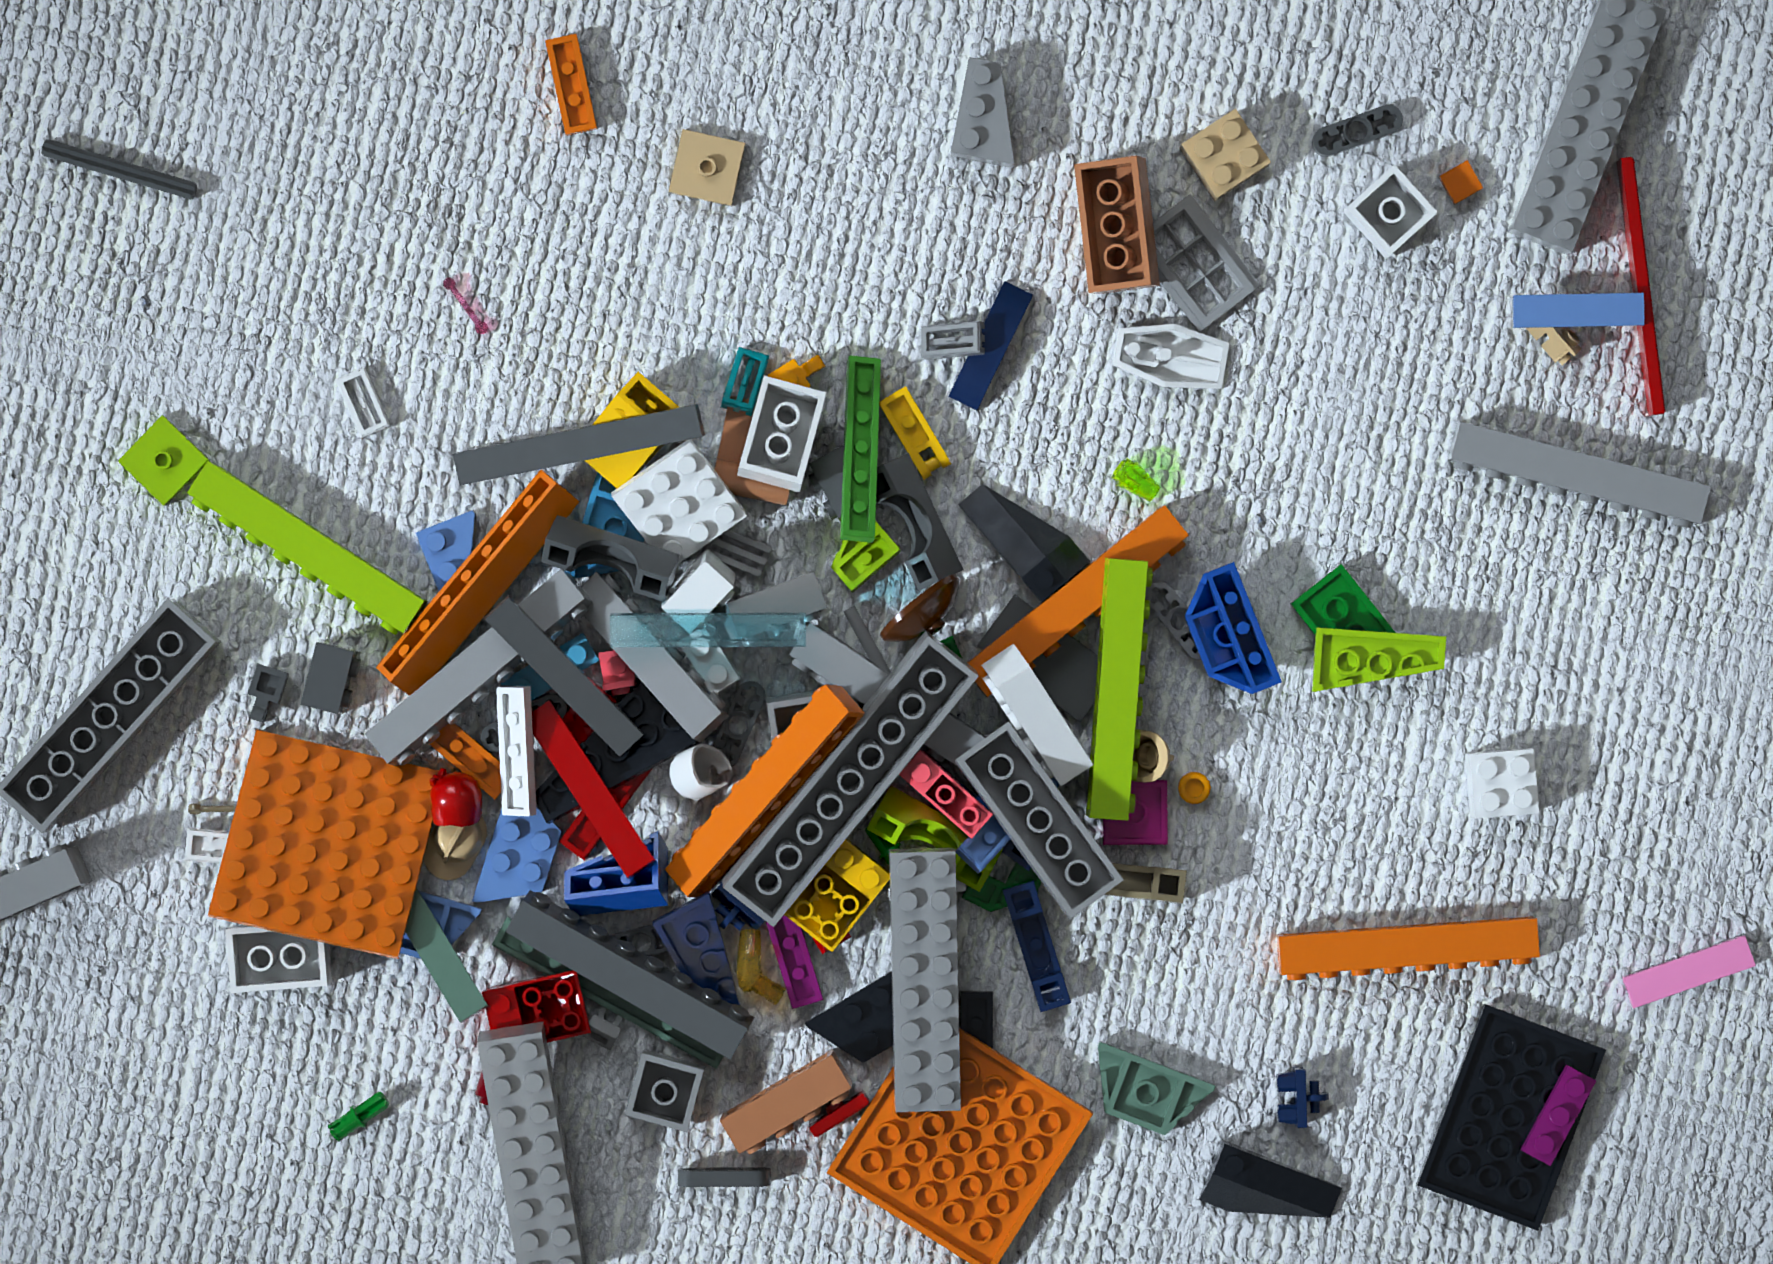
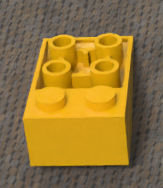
(634, 399)
(838, 895)

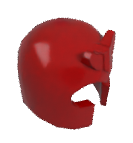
(455, 799)

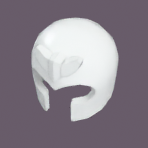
(692, 771)

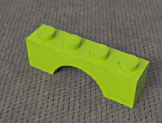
(906, 818)

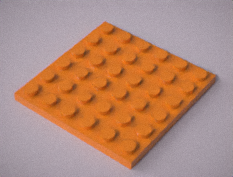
(325, 845)
(969, 1171)

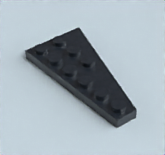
(660, 741)

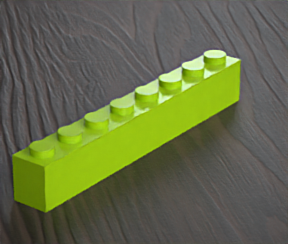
(307, 547)
(1117, 689)

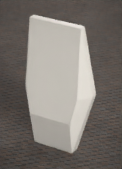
(1171, 356)

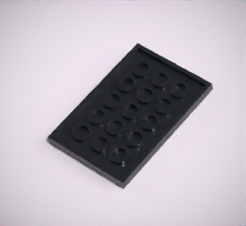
(1492, 1110)

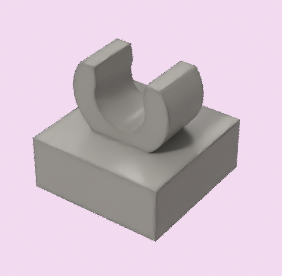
(602, 1031)

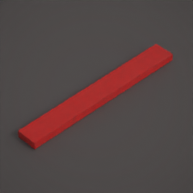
(1641, 284)

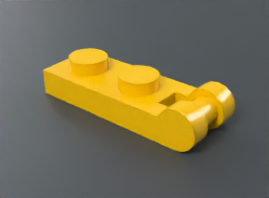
(913, 431)

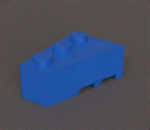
(604, 888)

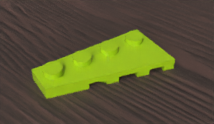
(1369, 656)

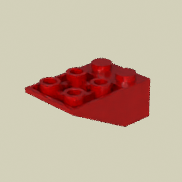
(547, 998)

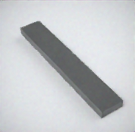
(563, 675)

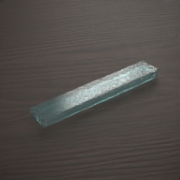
(707, 630)

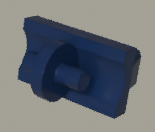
(732, 908)
(1295, 1082)

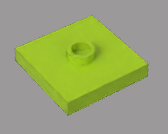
(163, 460)

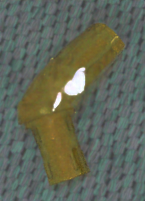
(749, 968)

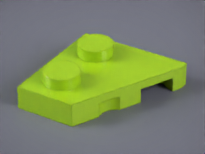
(861, 560)

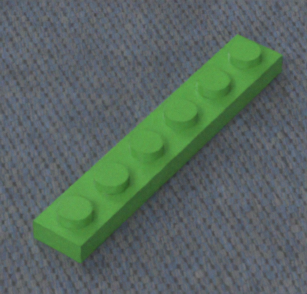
(860, 449)

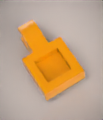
(798, 374)

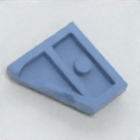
(447, 546)

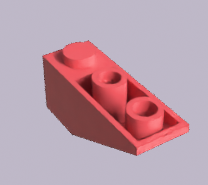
(946, 793)

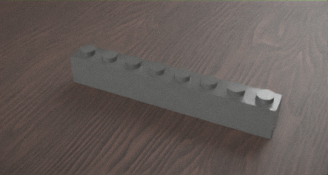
(630, 974)

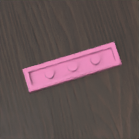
(1688, 971)

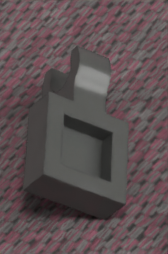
(266, 686)

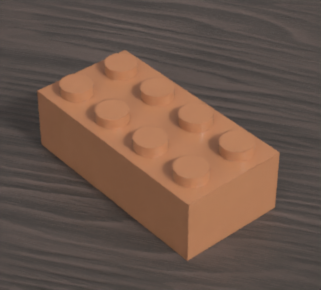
(1117, 225)
(785, 1102)

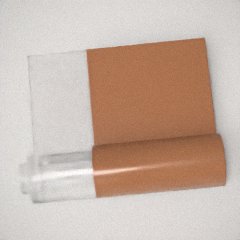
(724, 446)

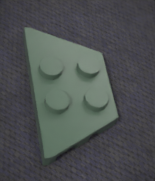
(1146, 1090)

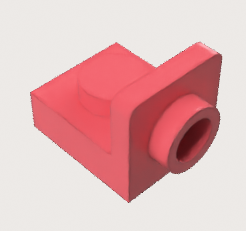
(616, 673)

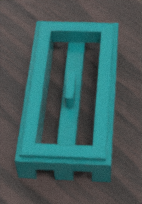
(738, 404)

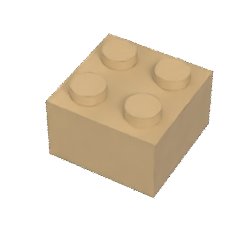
(1225, 154)

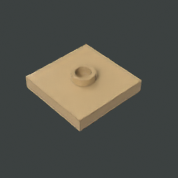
(707, 167)

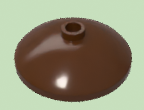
(923, 612)

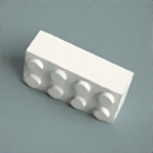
(1035, 715)

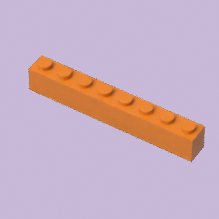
(477, 584)
(1082, 594)
(764, 790)
(1408, 946)

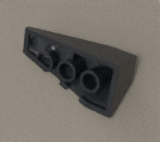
(1030, 546)
(1261, 1185)

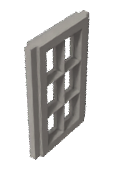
(1221, 249)

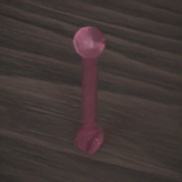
(480, 326)

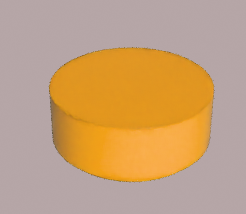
(1194, 787)

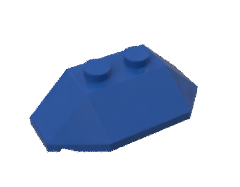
(1229, 633)

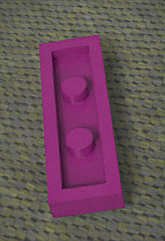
(795, 963)
(1558, 1115)

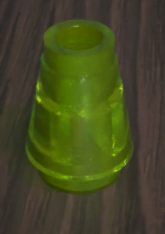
(1135, 479)

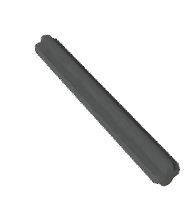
(119, 169)

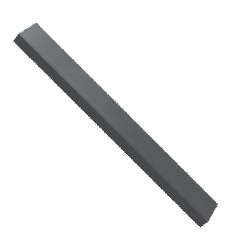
(579, 444)

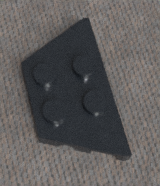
(861, 1021)

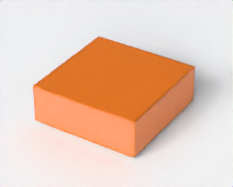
(1460, 182)

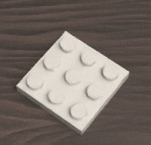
(679, 502)

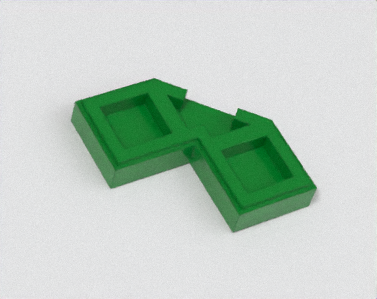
(991, 894)

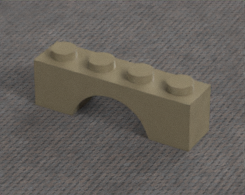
(1150, 883)

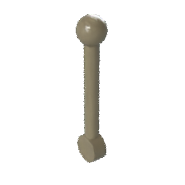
(197, 809)

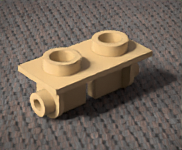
(1559, 342)

